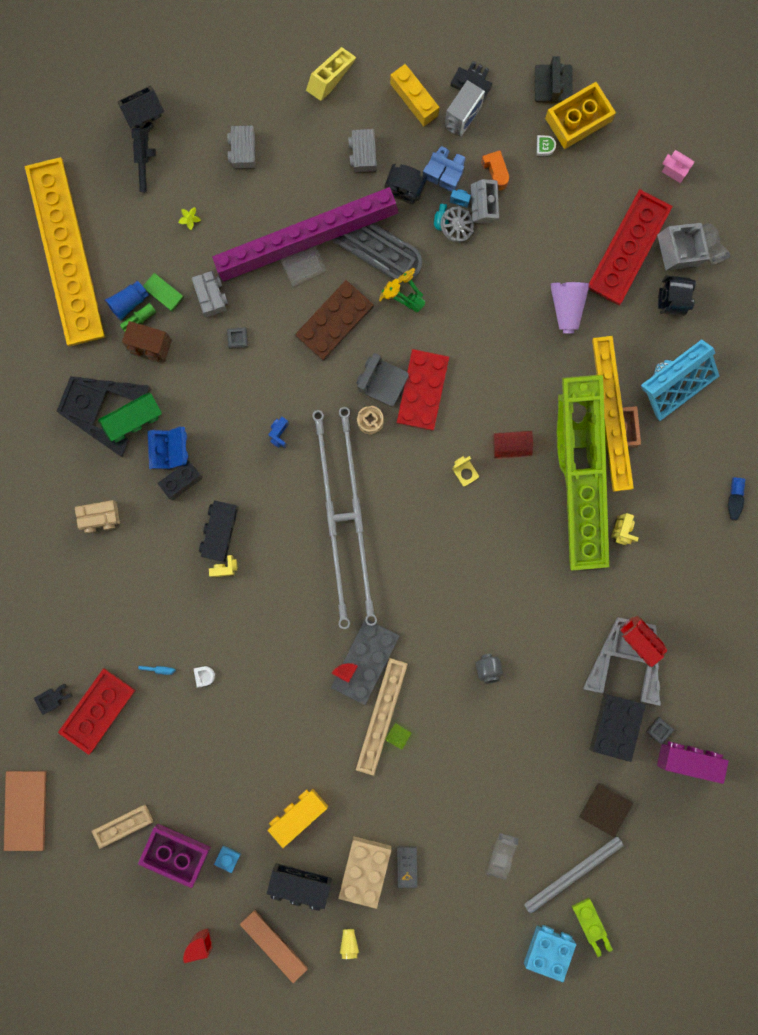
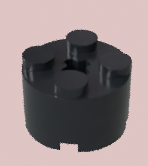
(405, 183)
(676, 295)

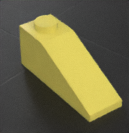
(329, 73)

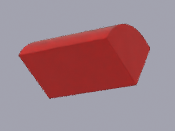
(199, 947)

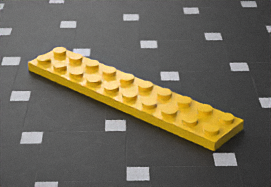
(64, 252)

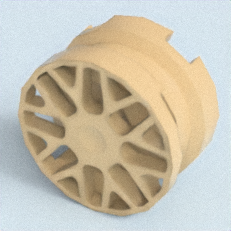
(370, 420)

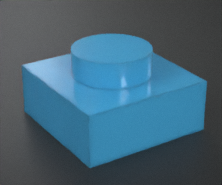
(460, 198)
(227, 859)

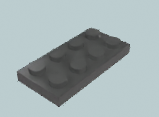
(370, 653)

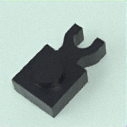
(50, 700)

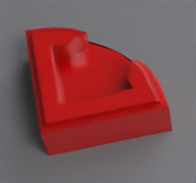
(345, 671)

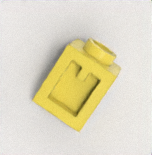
(220, 570)

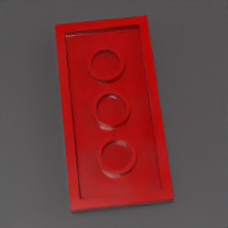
(423, 390)
(96, 711)

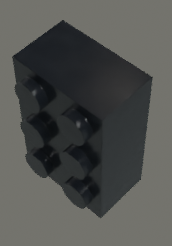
(617, 727)
(299, 887)

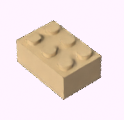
(365, 872)

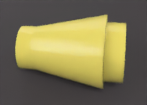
(349, 945)

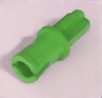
(140, 316)

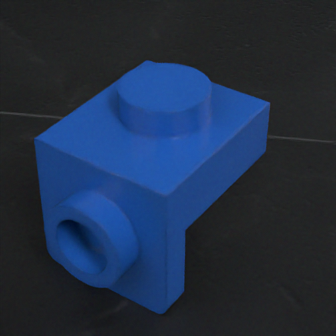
(277, 429)

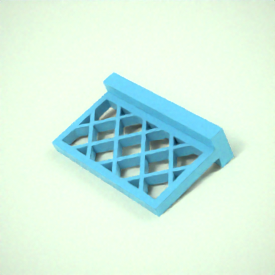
(676, 373)

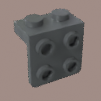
(382, 380)

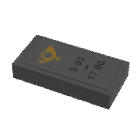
(407, 867)

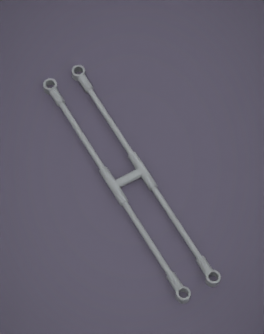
(355, 515)

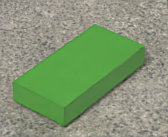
(163, 292)

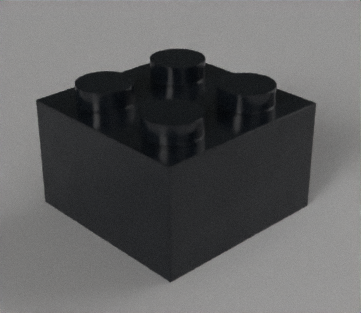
(141, 107)

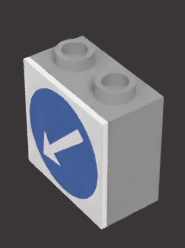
(464, 108)

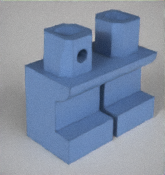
(439, 164)

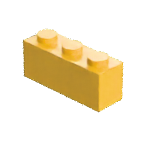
(414, 95)
(297, 817)

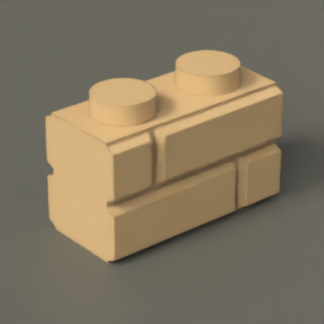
(97, 515)

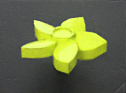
(189, 218)

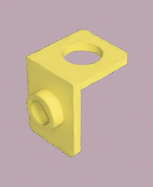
(461, 464)

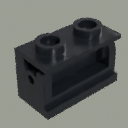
(180, 480)

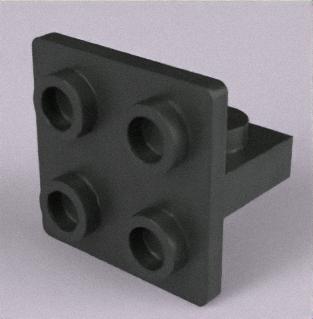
(553, 81)

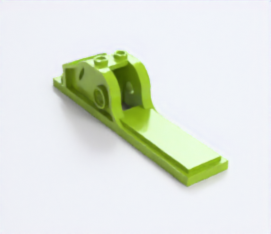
(586, 486)

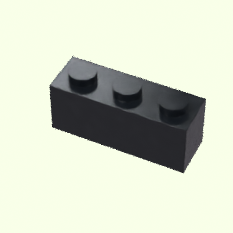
(218, 531)

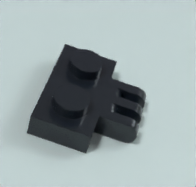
(473, 76)

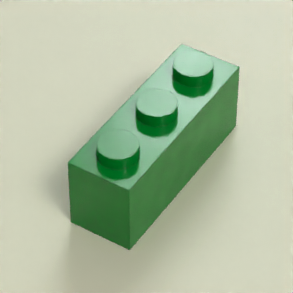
(130, 417)

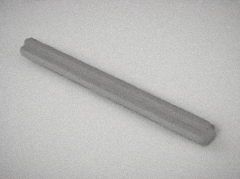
(573, 875)

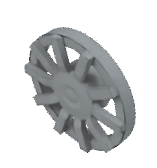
(457, 224)

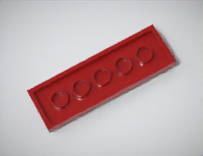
(629, 247)

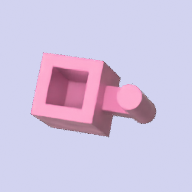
(677, 166)

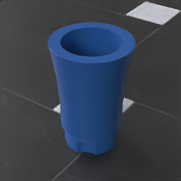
(126, 300)

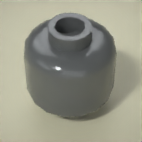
(489, 669)

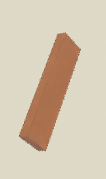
(273, 946)

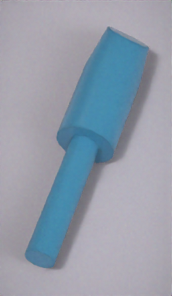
(159, 670)

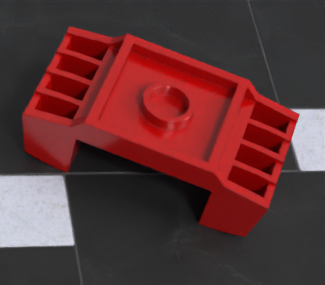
(643, 641)

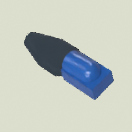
(736, 498)

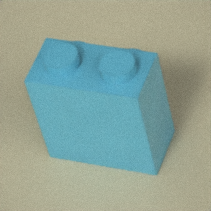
(550, 953)

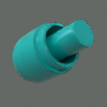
(437, 218)

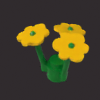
(413, 301)

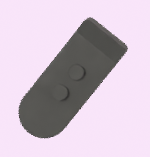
(381, 250)

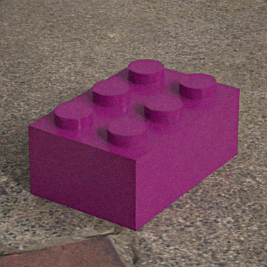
(693, 762)
(174, 855)

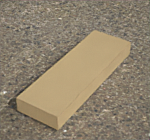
(122, 826)

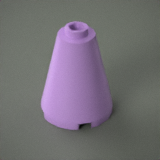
(569, 304)

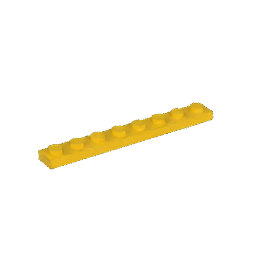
(613, 414)

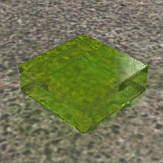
(398, 736)

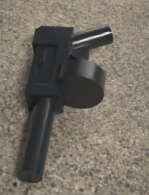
(142, 152)

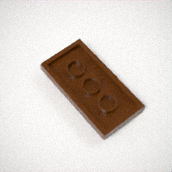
(334, 320)

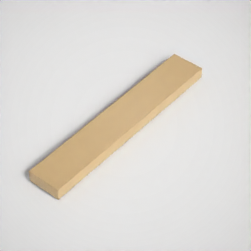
(381, 716)

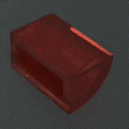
(512, 444)

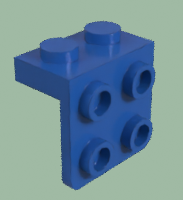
(167, 448)

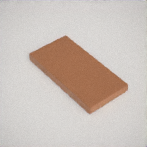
(25, 811)

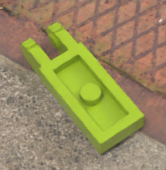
(591, 925)

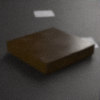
(606, 810)

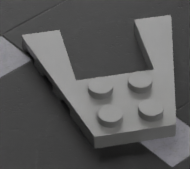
(617, 646)

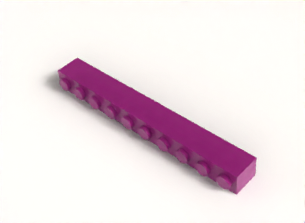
(305, 234)

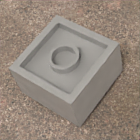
(683, 246)

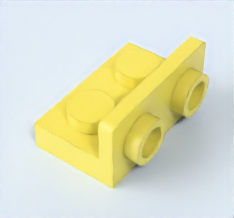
(624, 525)

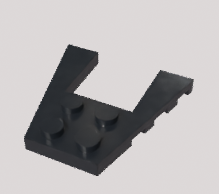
(83, 402)

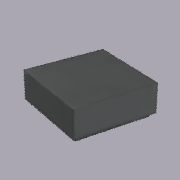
(237, 338)
(659, 730)

